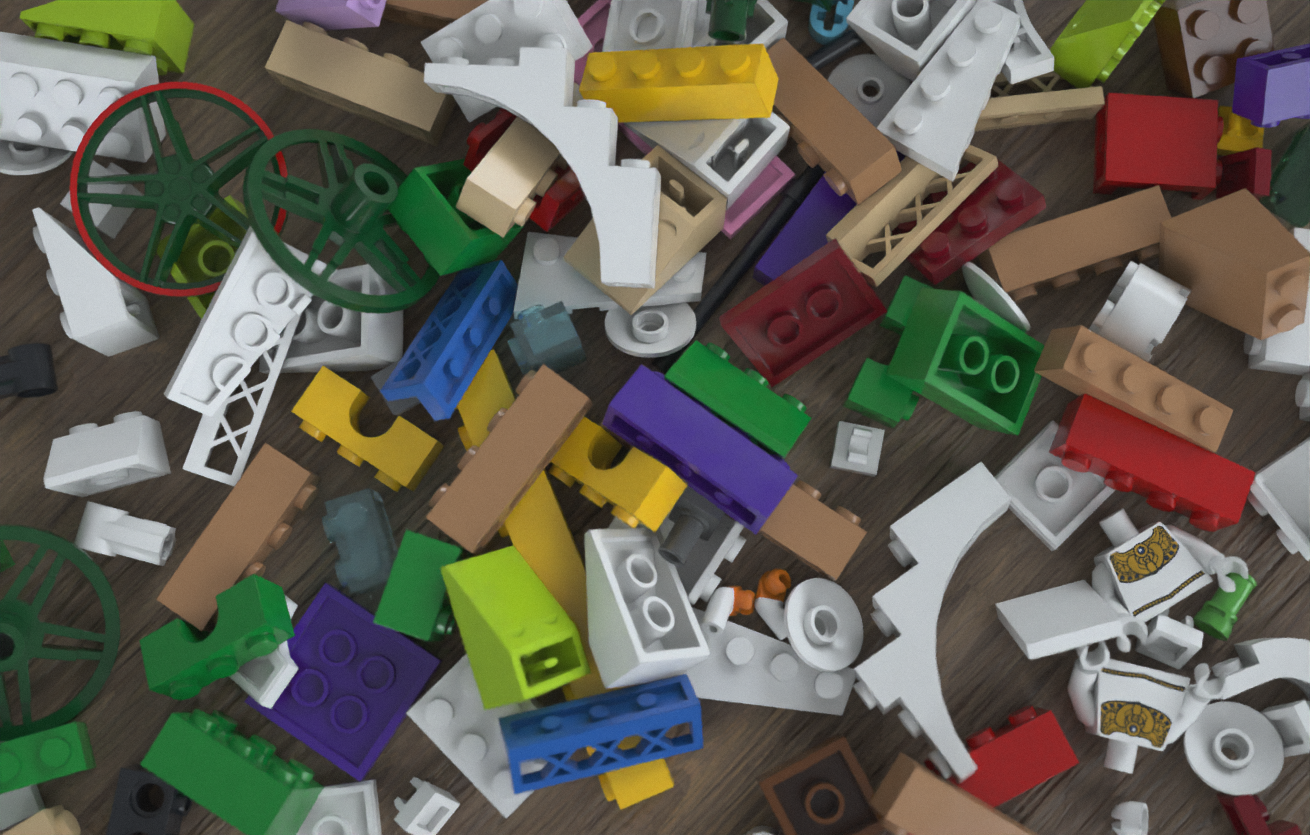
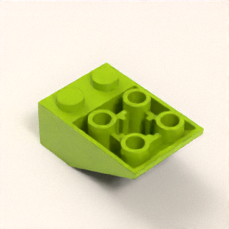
(124, 25)
(1100, 38)
(512, 628)

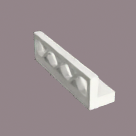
(209, 427)

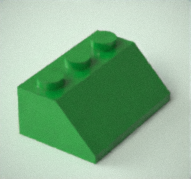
(739, 398)

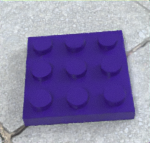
(349, 683)

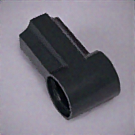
(28, 372)

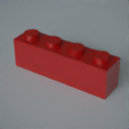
(1151, 463)
(1015, 756)

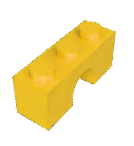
(333, 409)
(637, 487)

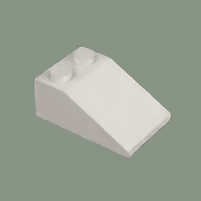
(343, 337)
(638, 609)

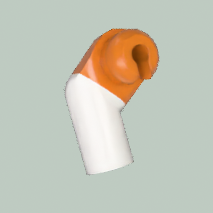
(770, 599)
(724, 603)

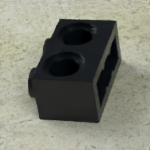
(136, 814)

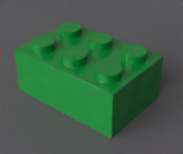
(968, 360)
(233, 773)

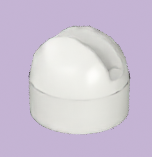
(1133, 818)

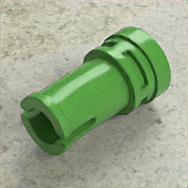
(1220, 612)

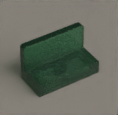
(1291, 182)

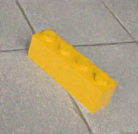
(683, 83)

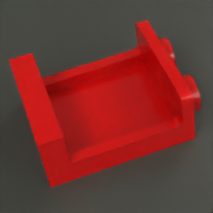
(1156, 143)
(557, 200)

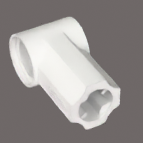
(115, 532)

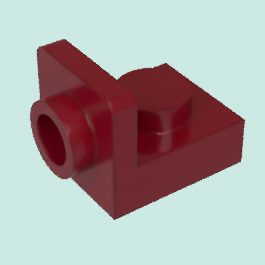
(1246, 170)
(1249, 816)

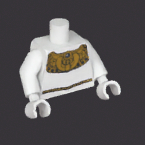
(1153, 571)
(1136, 703)

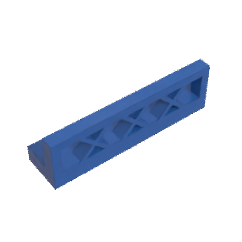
(455, 339)
(601, 724)

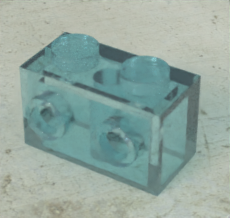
(546, 338)
(362, 539)

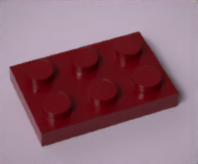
(979, 222)
(803, 313)

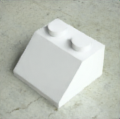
(907, 31)
(107, 456)

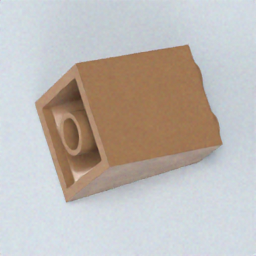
(1238, 264)

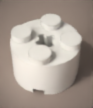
(1142, 310)

